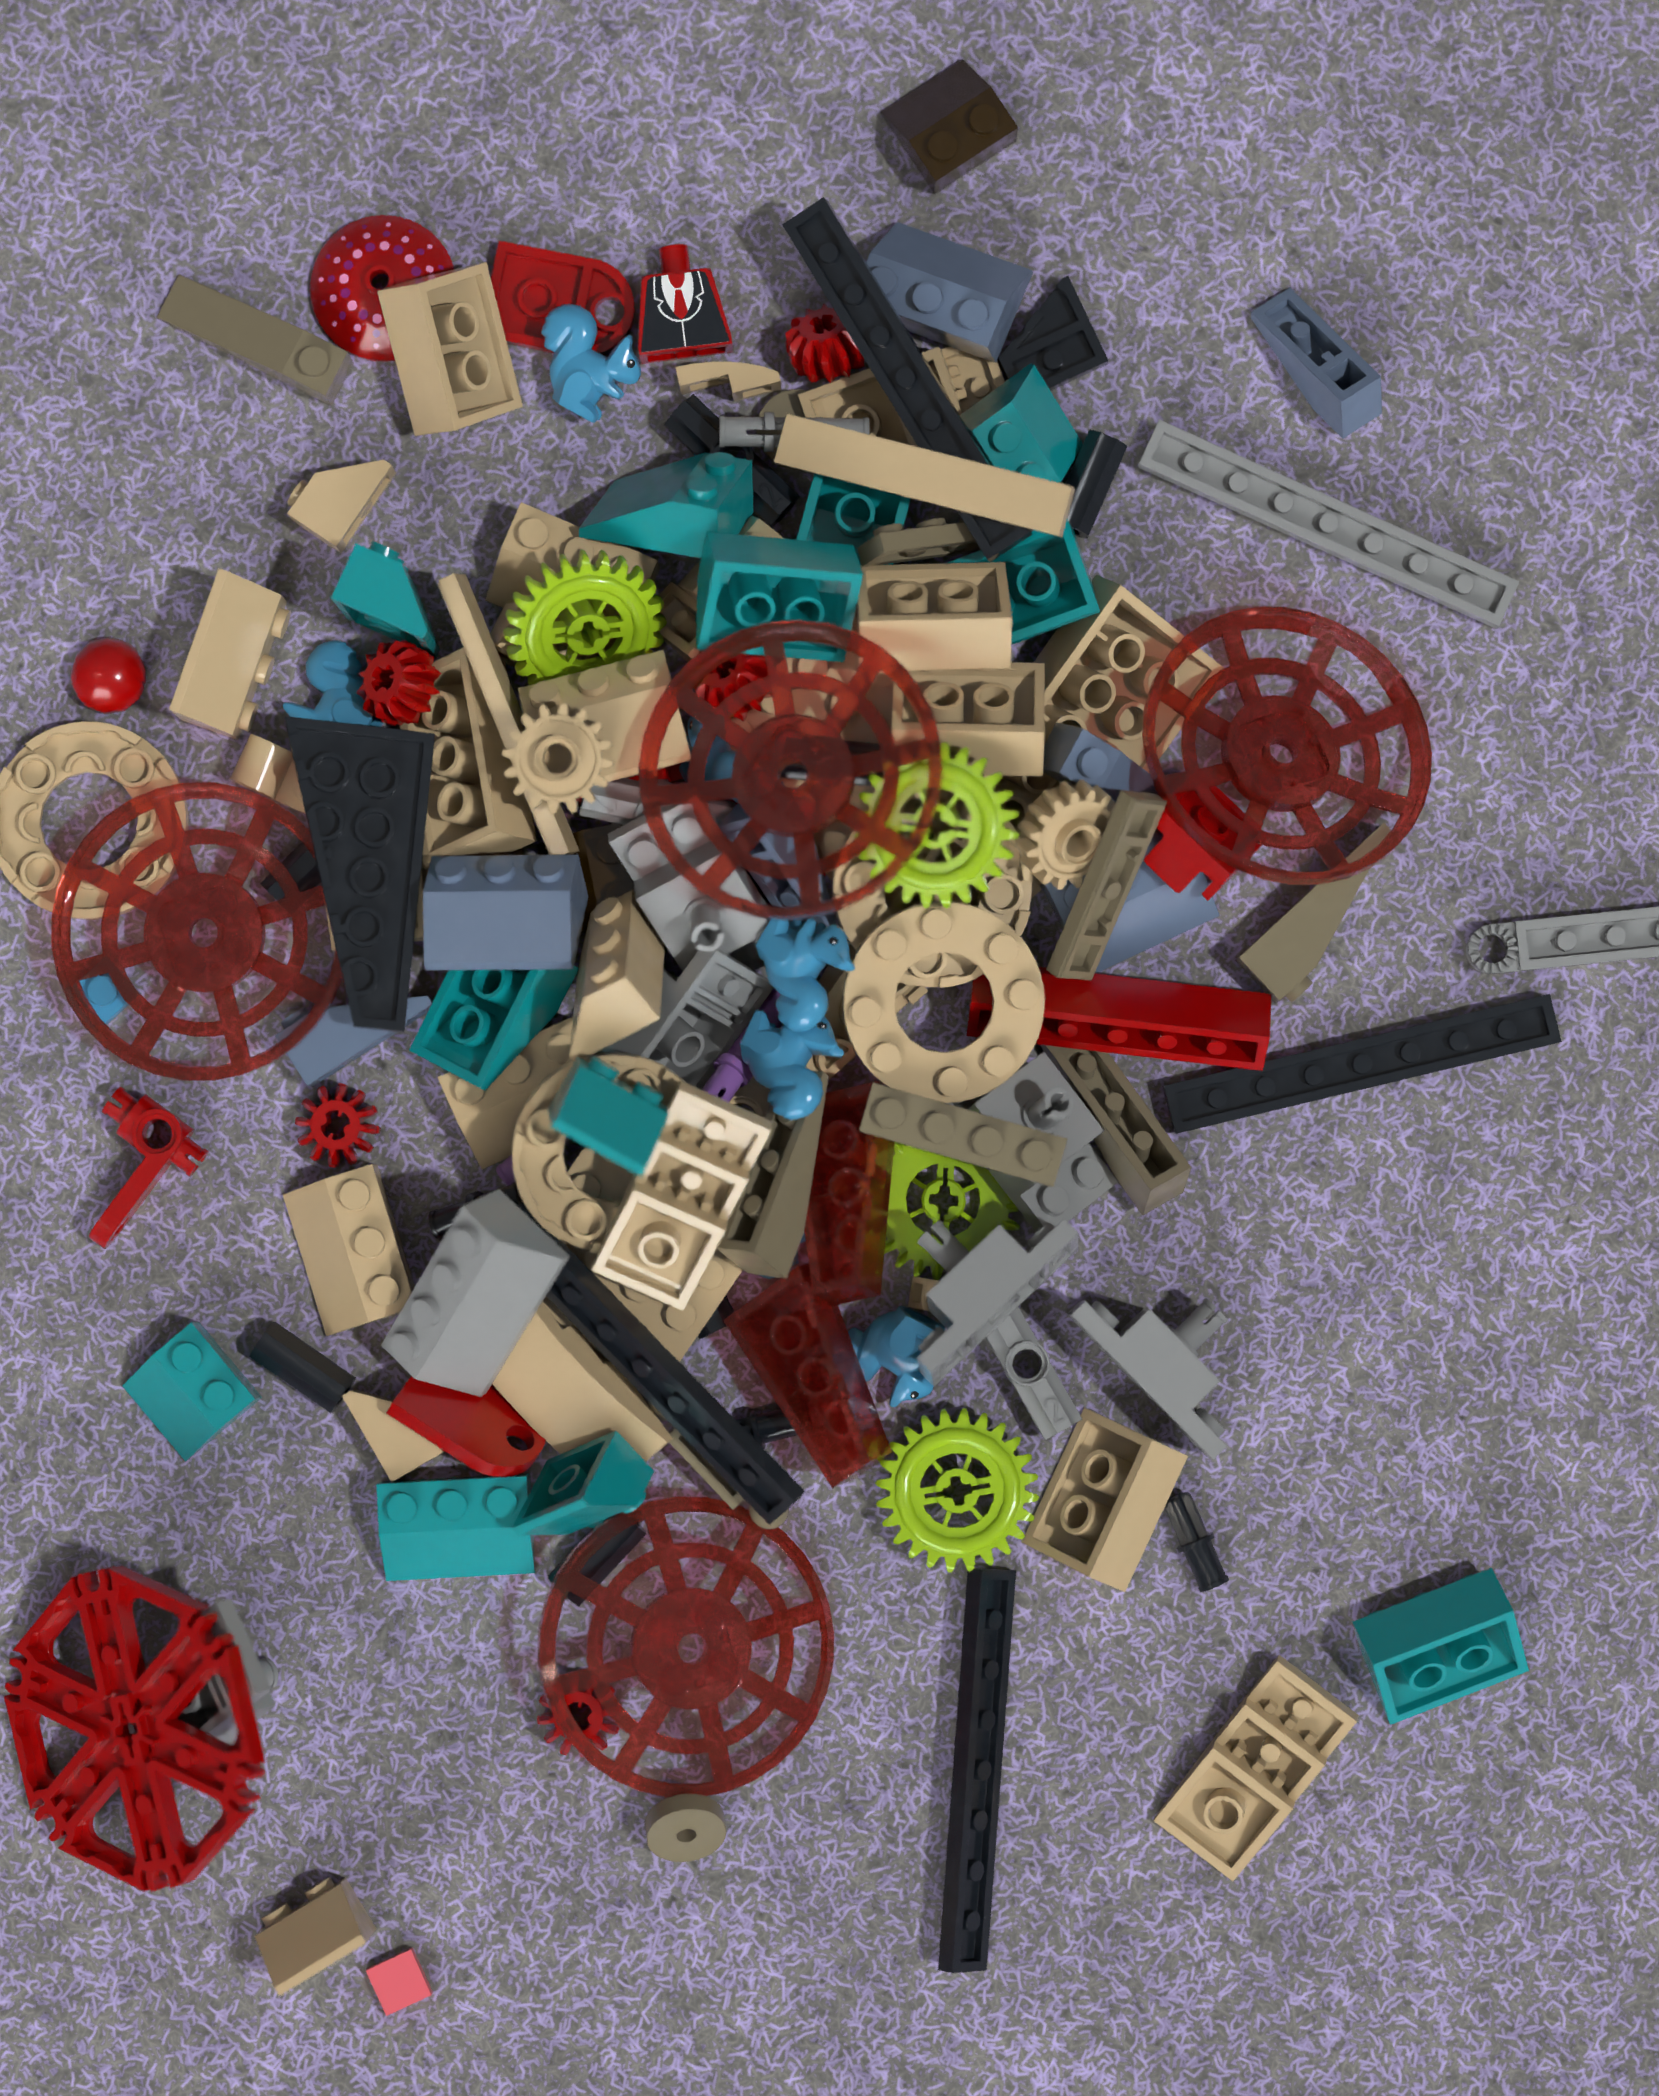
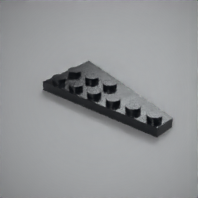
(367, 830)

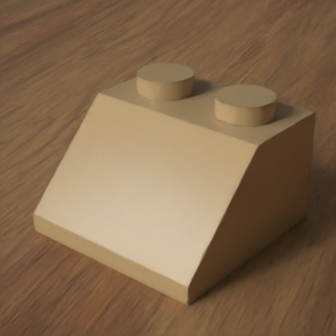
(313, 1934)

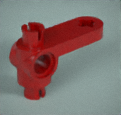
(134, 1121)

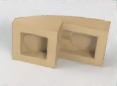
(744, 378)

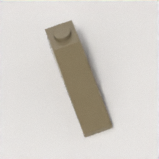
(257, 339)
(1300, 937)
(1132, 1139)
(774, 1205)

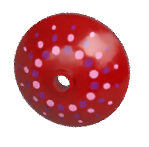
(344, 272)

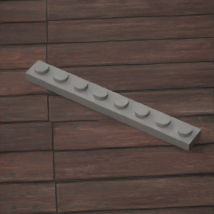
(1328, 524)

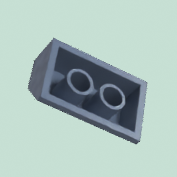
(949, 289)
(503, 912)
(1149, 914)

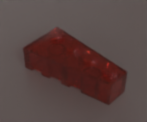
(848, 1202)
(812, 1374)

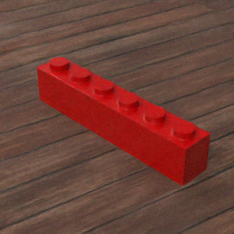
(1145, 1019)

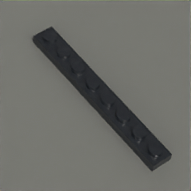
(892, 354)
(1362, 1064)
(671, 1388)
(977, 1770)

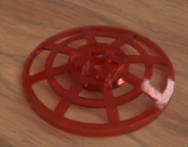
(1299, 729)
(782, 742)
(169, 932)
(656, 1640)

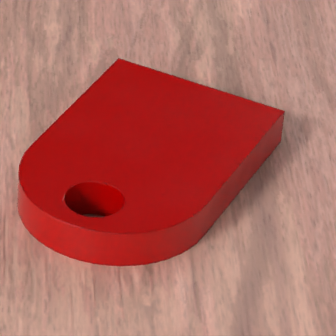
(536, 280)
(468, 1426)

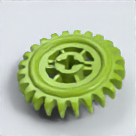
(578, 598)
(984, 831)
(902, 1231)
(908, 1496)

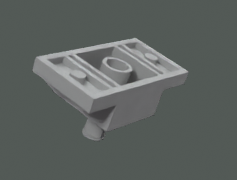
(673, 906)
(699, 1015)
(1046, 1102)
(984, 1287)
(1163, 1363)
(211, 1707)

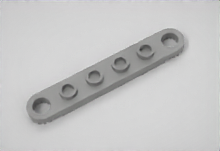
(1570, 940)

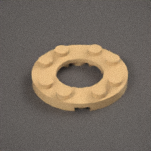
(46, 764)
(1007, 899)
(924, 932)
(540, 1163)

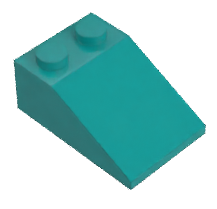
(675, 505)
(488, 1019)

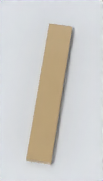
(924, 475)
(499, 696)

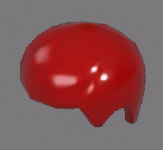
(108, 675)

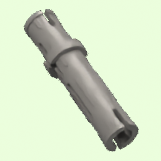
(733, 429)

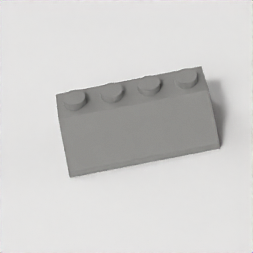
(475, 1296)

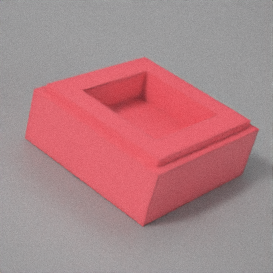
(399, 1981)

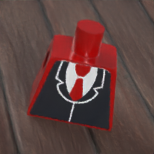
(681, 311)

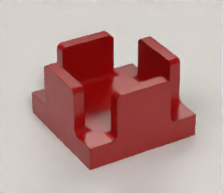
(1180, 858)

